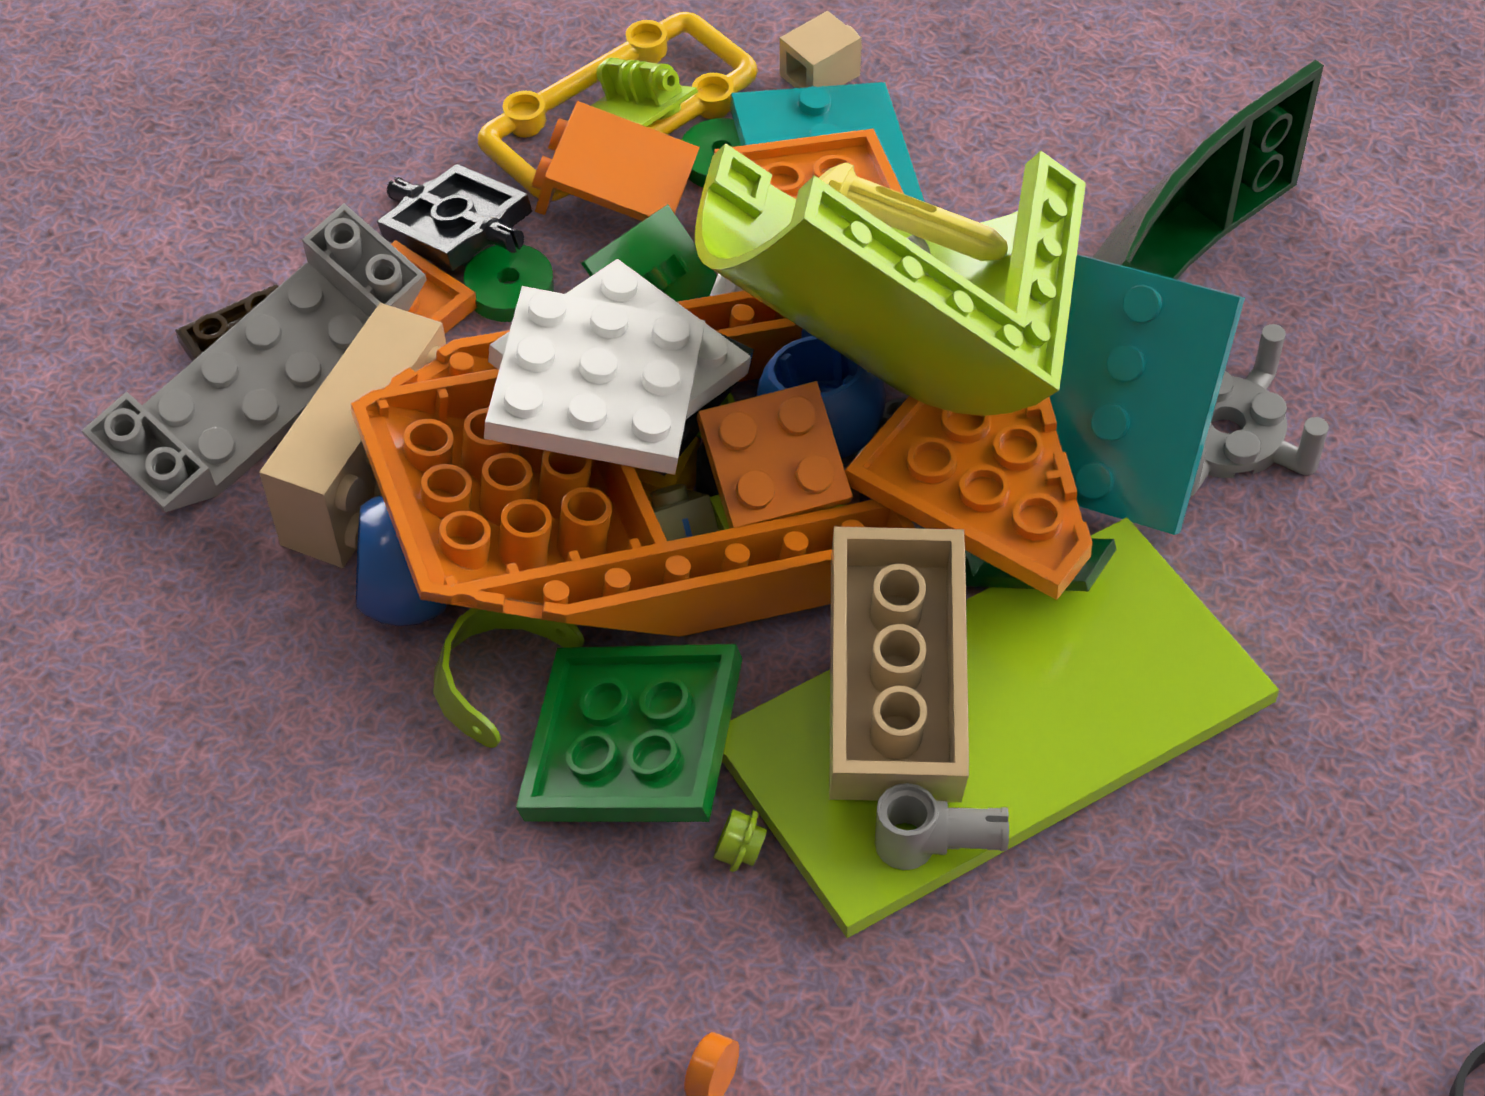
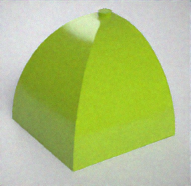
(924, 323)

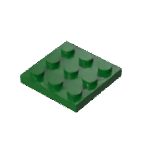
(631, 734)

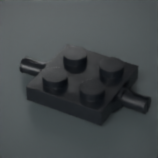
(455, 216)

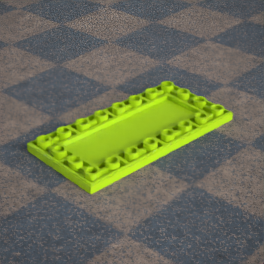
(1059, 715)

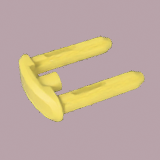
(918, 216)

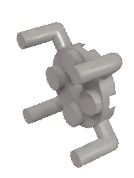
(1262, 423)

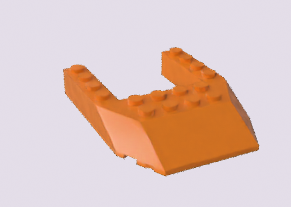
(577, 533)

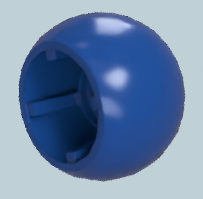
(849, 392)
(382, 574)

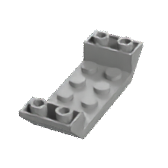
(258, 374)

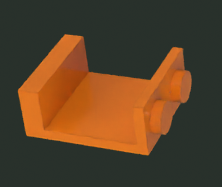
(614, 164)

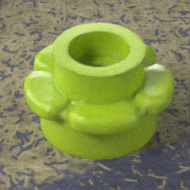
(740, 840)

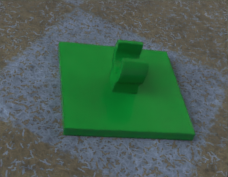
(661, 254)

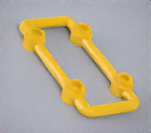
(645, 41)

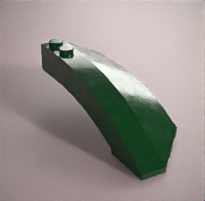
(1220, 181)

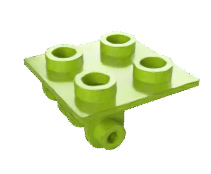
(640, 90)

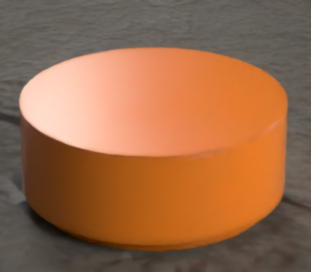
(711, 1066)

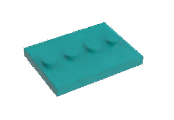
(825, 111)
(1140, 388)

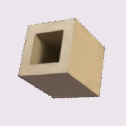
(820, 53)

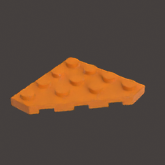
(984, 475)

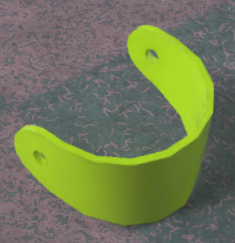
(473, 622)

